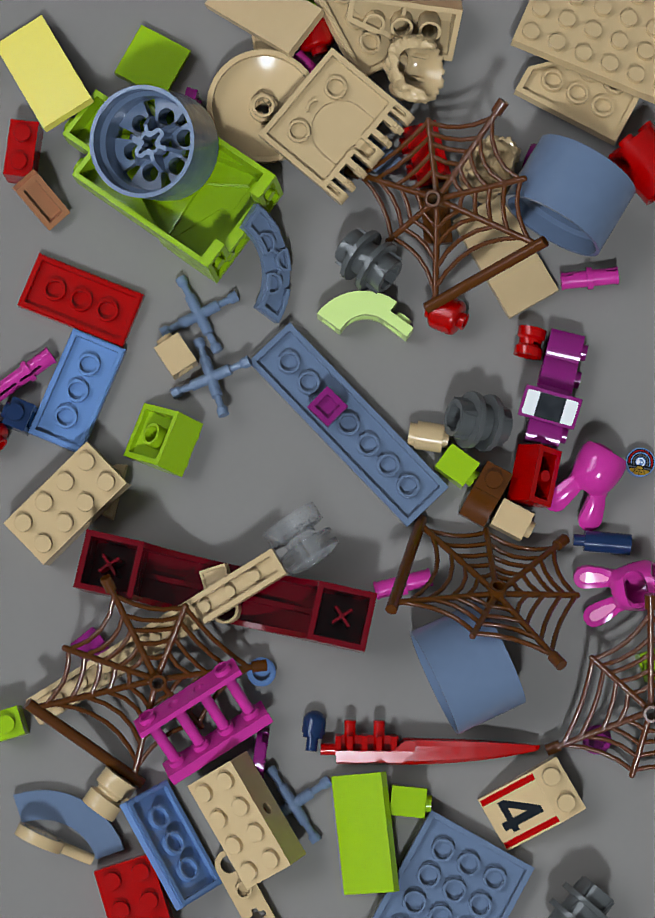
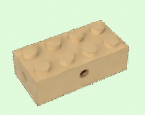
(67, 504)
(247, 820)

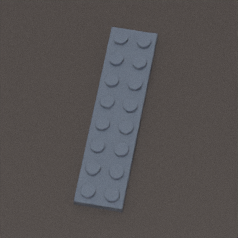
(358, 434)

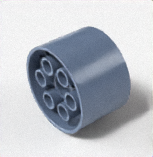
(114, 156)
(571, 194)
(468, 675)

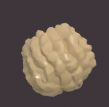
(414, 69)
(508, 152)

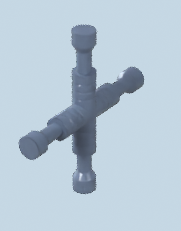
(199, 314)
(211, 377)
(293, 804)

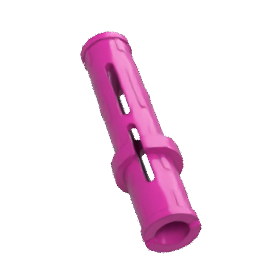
(26, 372)

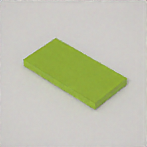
(365, 833)

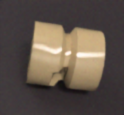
(109, 794)

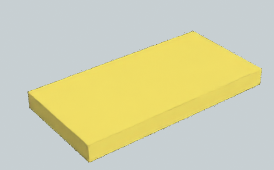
(44, 73)

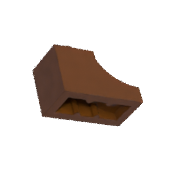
(485, 494)

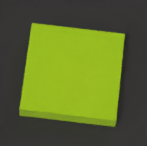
(152, 60)

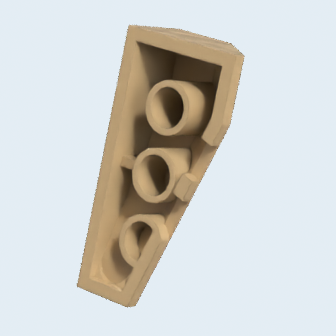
(397, 18)

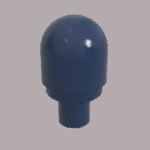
(313, 729)

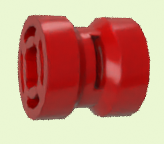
(529, 342)

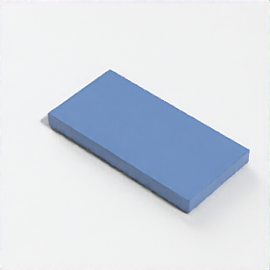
(77, 391)
(171, 844)

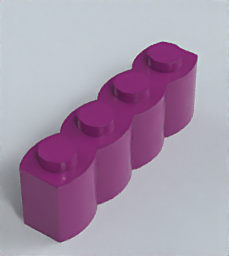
(559, 375)

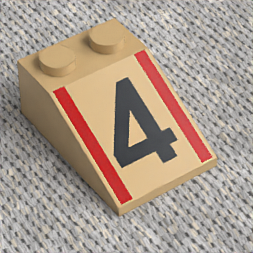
(531, 803)

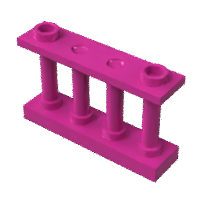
(208, 747)

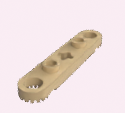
(243, 899)

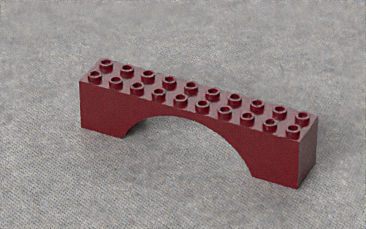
(167, 578)

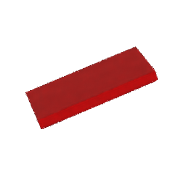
(81, 300)

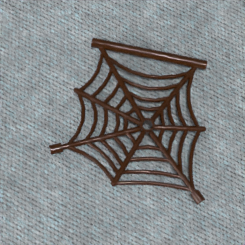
(443, 201)
(496, 588)
(556, 746)
(132, 775)

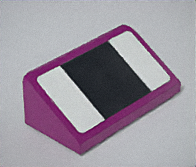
(549, 407)

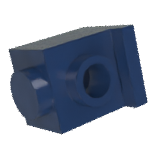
(18, 415)

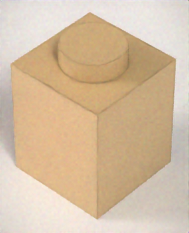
(175, 355)
(513, 520)

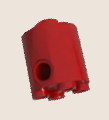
(637, 160)

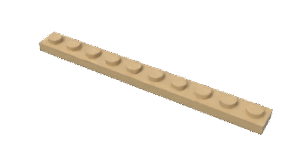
(205, 605)

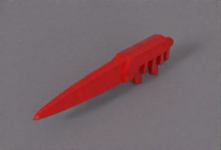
(414, 751)

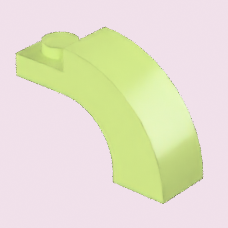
(364, 306)

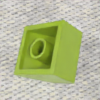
(163, 439)

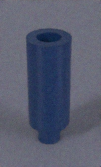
(604, 542)

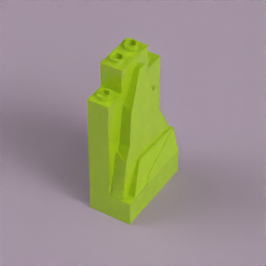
(195, 228)

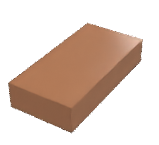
(41, 199)

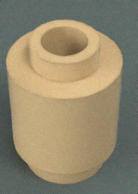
(428, 436)

